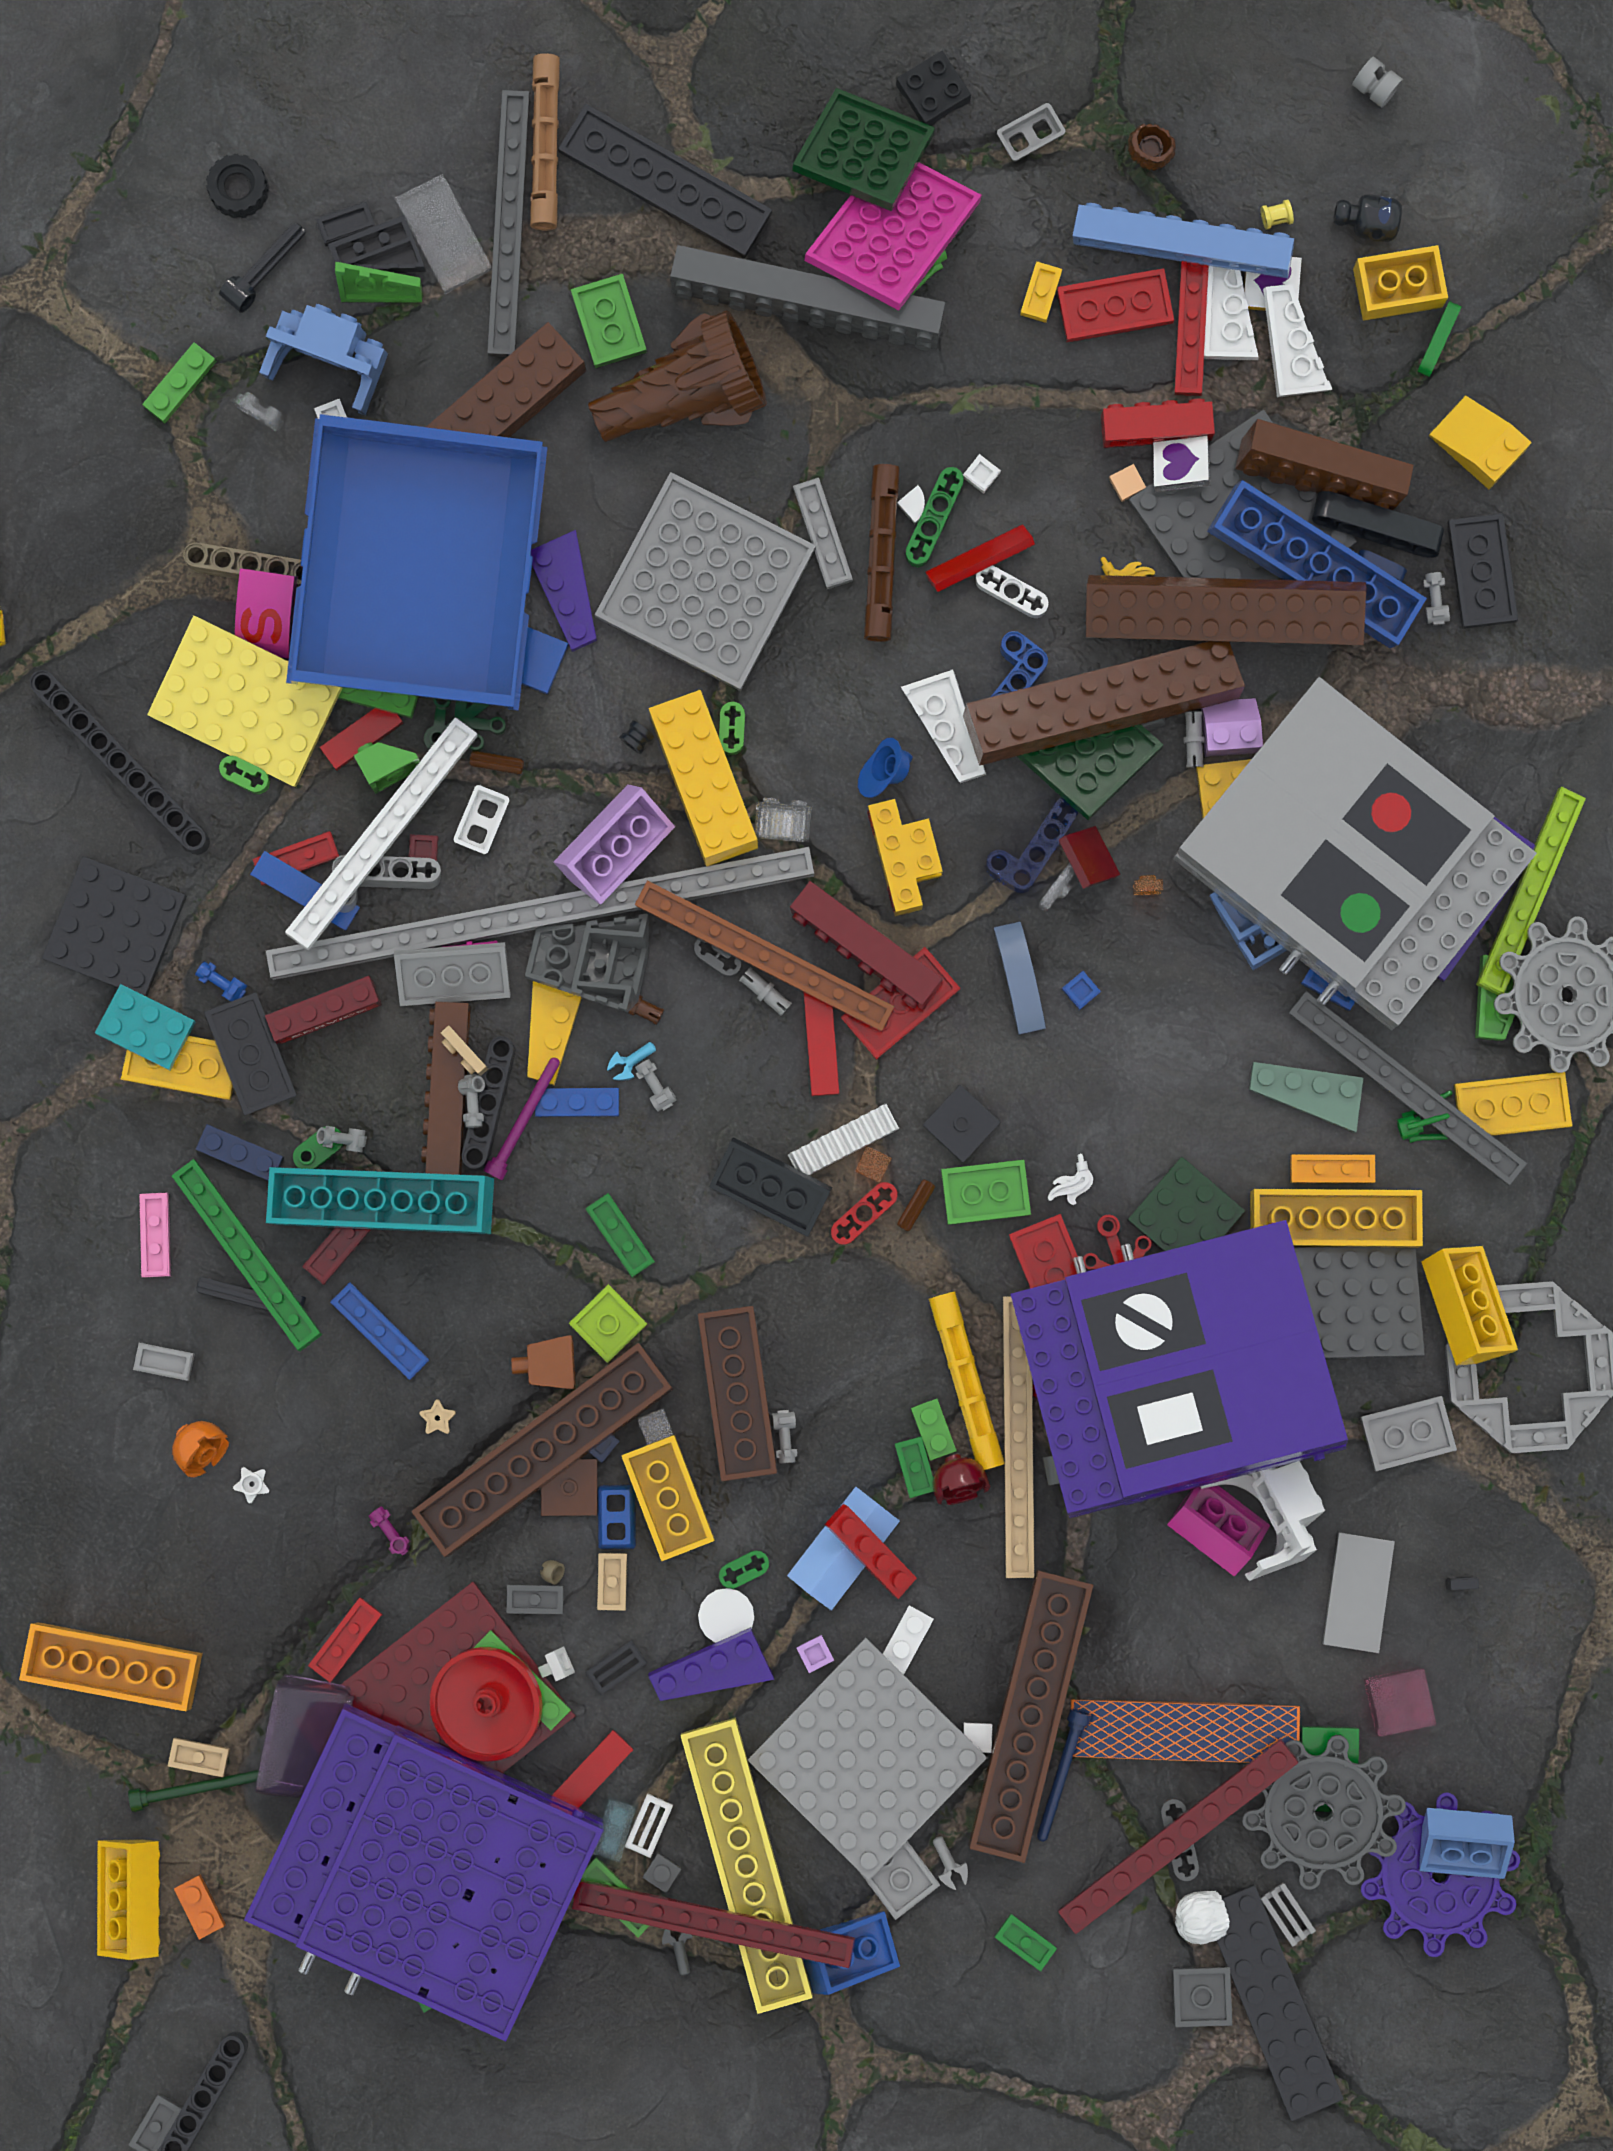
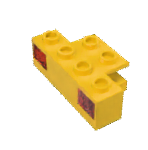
(905, 853)

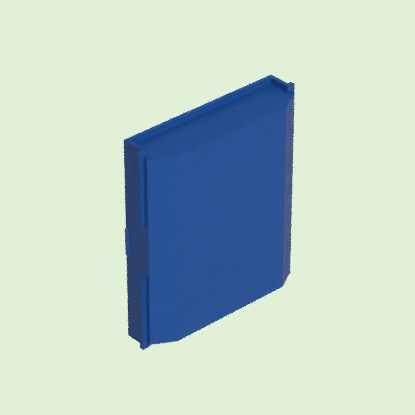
(416, 561)

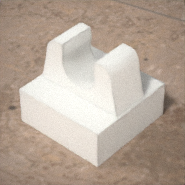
(558, 1664)

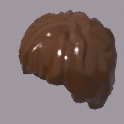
(1151, 146)

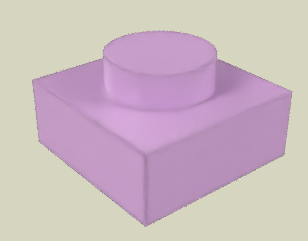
(815, 1653)

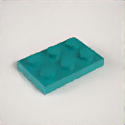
(145, 1027)

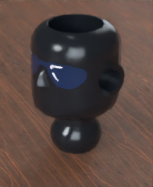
(1373, 217)

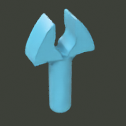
(630, 1061)

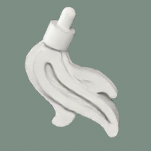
(1073, 1185)

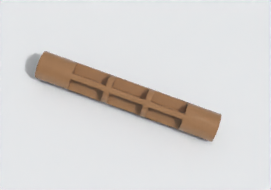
(545, 125)

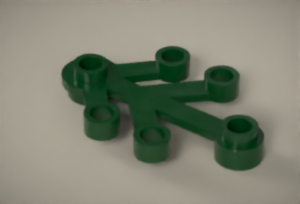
(466, 716)

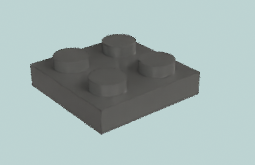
(1202, 1996)

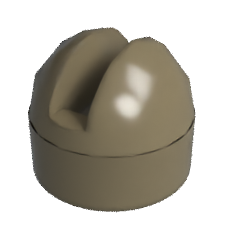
(552, 1571)

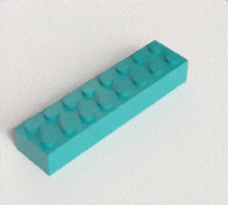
(380, 1200)

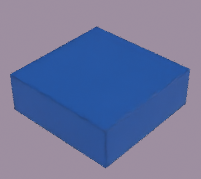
(1081, 990)

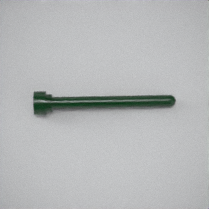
(141, 1798)

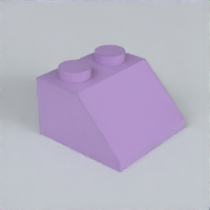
(1232, 728)

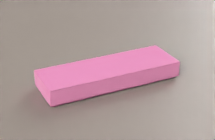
(155, 1235)

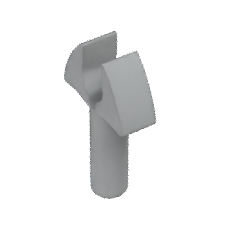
(949, 1863)

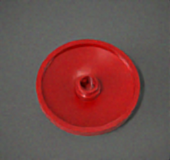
(486, 1704)

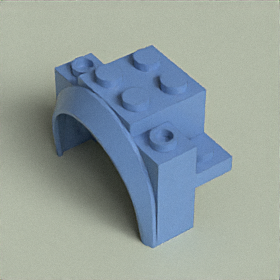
(328, 339)

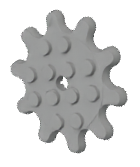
(1538, 994)

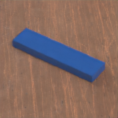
(294, 885)
(380, 1331)

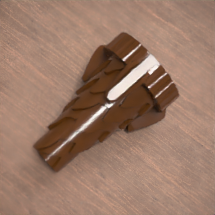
(704, 378)

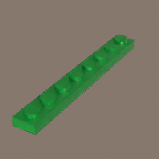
(247, 1255)

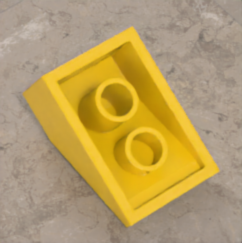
(1480, 441)

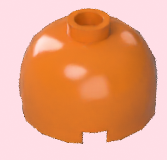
(198, 1446)

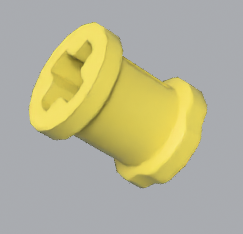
(1277, 214)

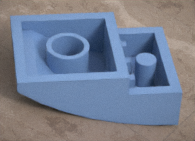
(1244, 930)

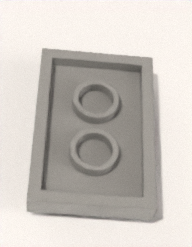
(1408, 1433)

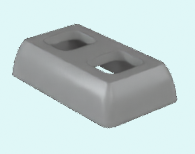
(1024, 126)

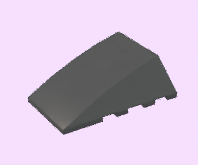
(593, 960)

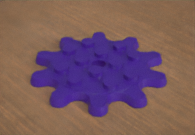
(1429, 1905)

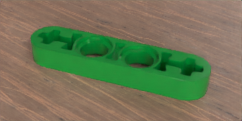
(937, 518)

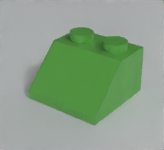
(385, 764)

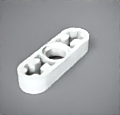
(1026, 607)

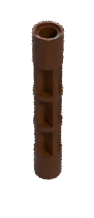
(881, 553)

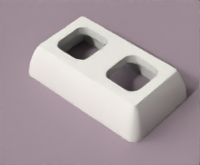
(472, 818)

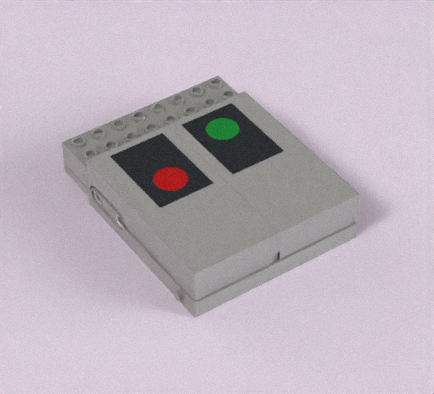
(1354, 855)

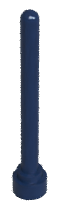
(1077, 1722)

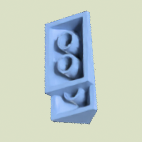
(827, 1564)

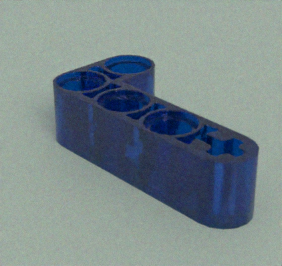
(1039, 842)

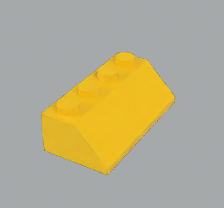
(1469, 1305)
(128, 1899)

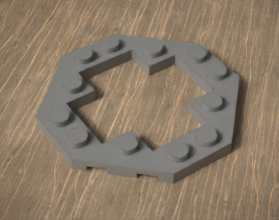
(1577, 1407)

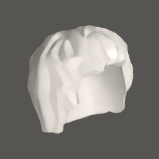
(1202, 1917)

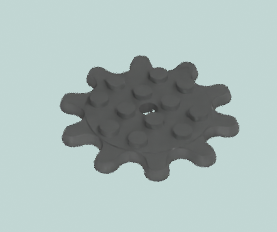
(1333, 1840)

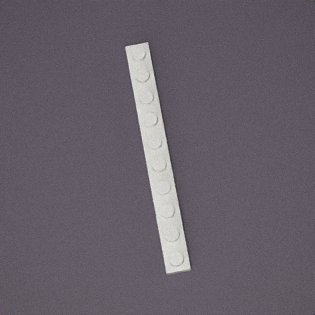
(381, 834)

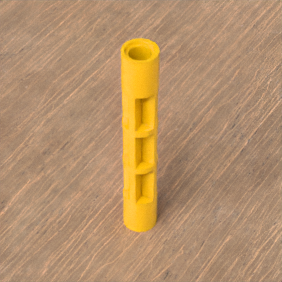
(966, 1380)

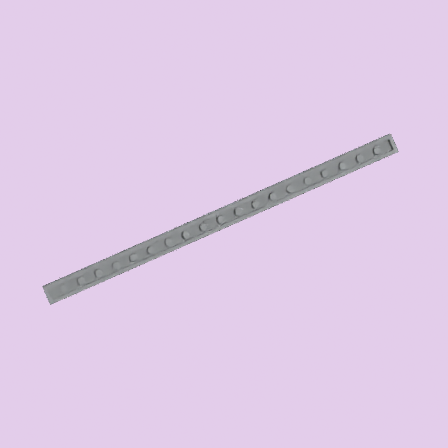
(535, 914)

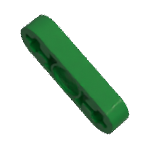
(1439, 338)

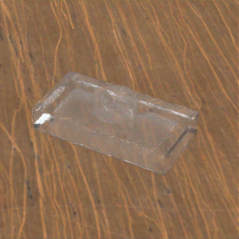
(1059, 889)

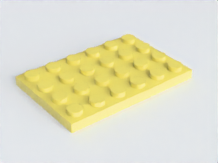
(240, 701)

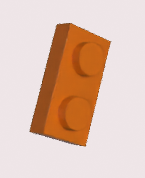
(199, 1906)

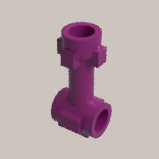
(397, 1544)

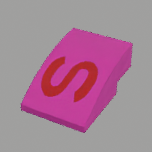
(266, 610)

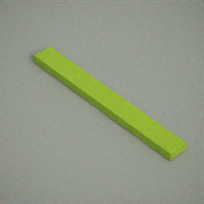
(1532, 887)

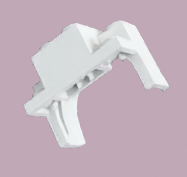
(1290, 1507)

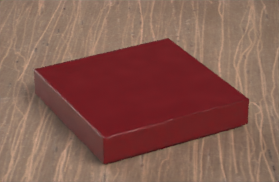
(1089, 857)

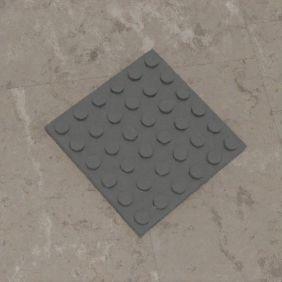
(1183, 516)

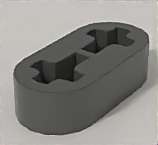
(714, 962)

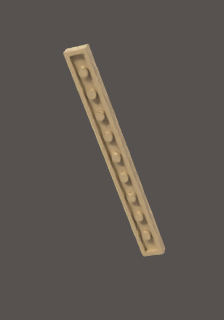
(1017, 1450)

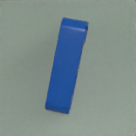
(1019, 660)

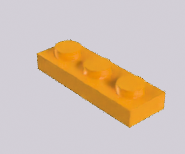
(1332, 1168)

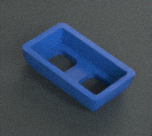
(627, 1517)

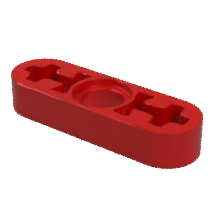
(863, 1202)

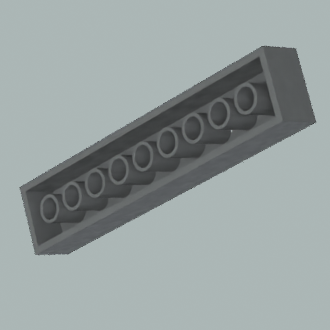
(803, 297)

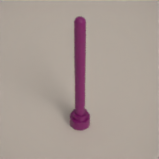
(498, 1164)

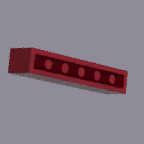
(865, 945)

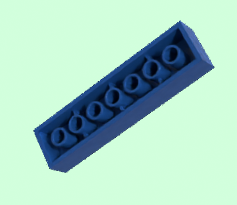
(1303, 552)

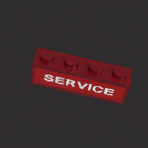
(323, 1010)

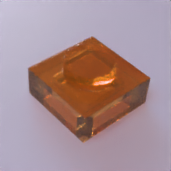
(1147, 885)

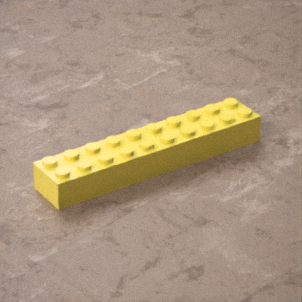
(744, 1856)

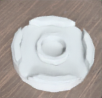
(725, 1614)

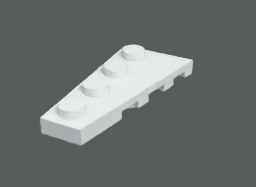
(1228, 321)
(1292, 348)
(941, 711)

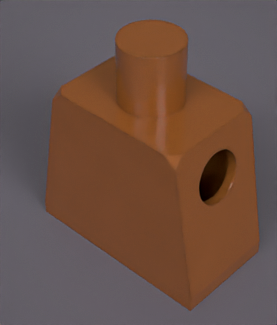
(548, 1363)

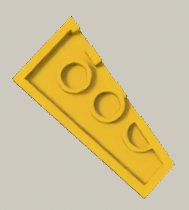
(550, 1027)

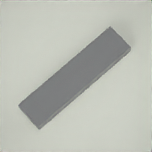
(822, 533)

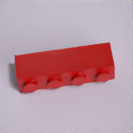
(1156, 423)

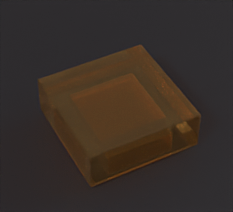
(873, 1164)

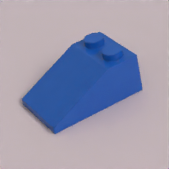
(872, 1955)

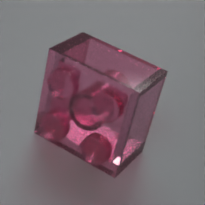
(1400, 1701)

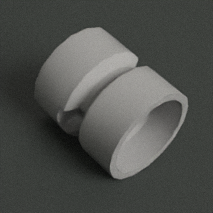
(1377, 82)

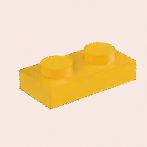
(1041, 292)

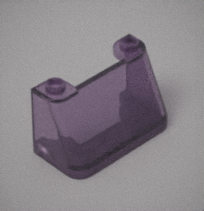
(297, 1732)

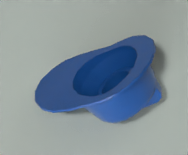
(885, 767)

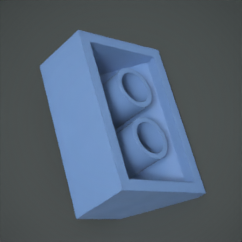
(1466, 1843)

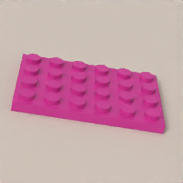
(894, 249)

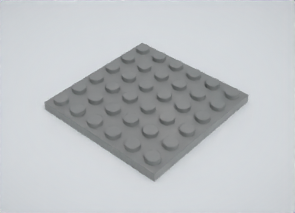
(705, 581)
(867, 1758)

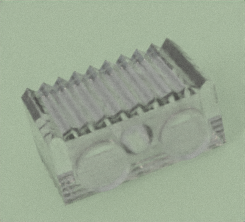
(783, 820)

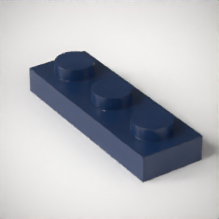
(238, 1152)

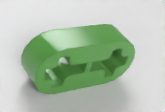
(738, 728)
(247, 769)

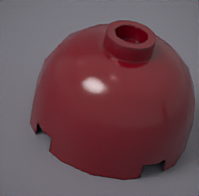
(959, 1480)

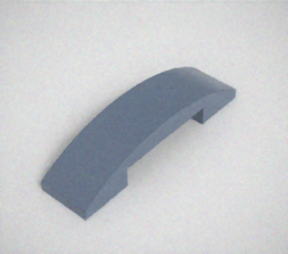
(1020, 978)

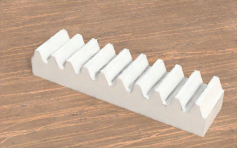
(844, 1141)

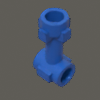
(232, 990)

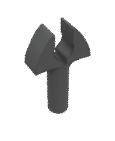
(679, 1949)

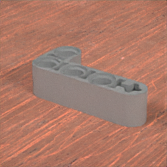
(388, 880)

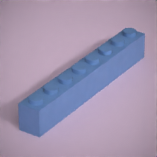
(1183, 240)

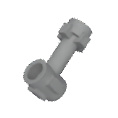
(1436, 613)
(470, 1087)
(662, 1097)
(354, 1140)
(784, 1421)

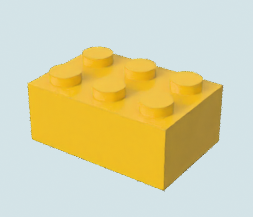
(1400, 282)

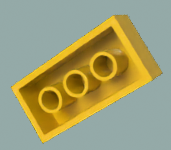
(668, 1498)

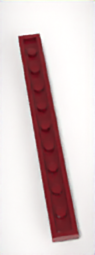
(1178, 1836)
(714, 1923)

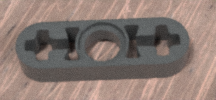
(1177, 1862)

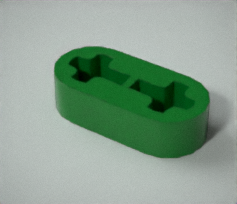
(740, 1563)

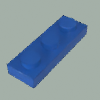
(579, 1102)

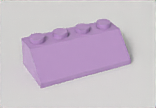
(614, 843)

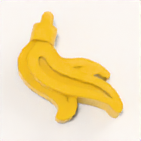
(1129, 570)

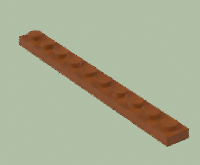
(764, 955)

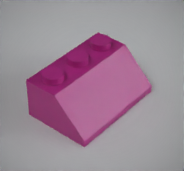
(1219, 1527)

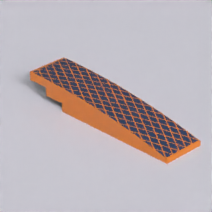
(1183, 1730)

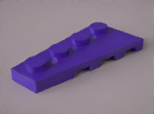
(564, 584)
(716, 1667)

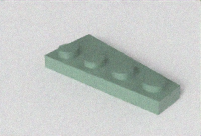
(1320, 1094)

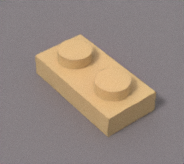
(455, 1043)
(612, 1581)
(198, 1757)

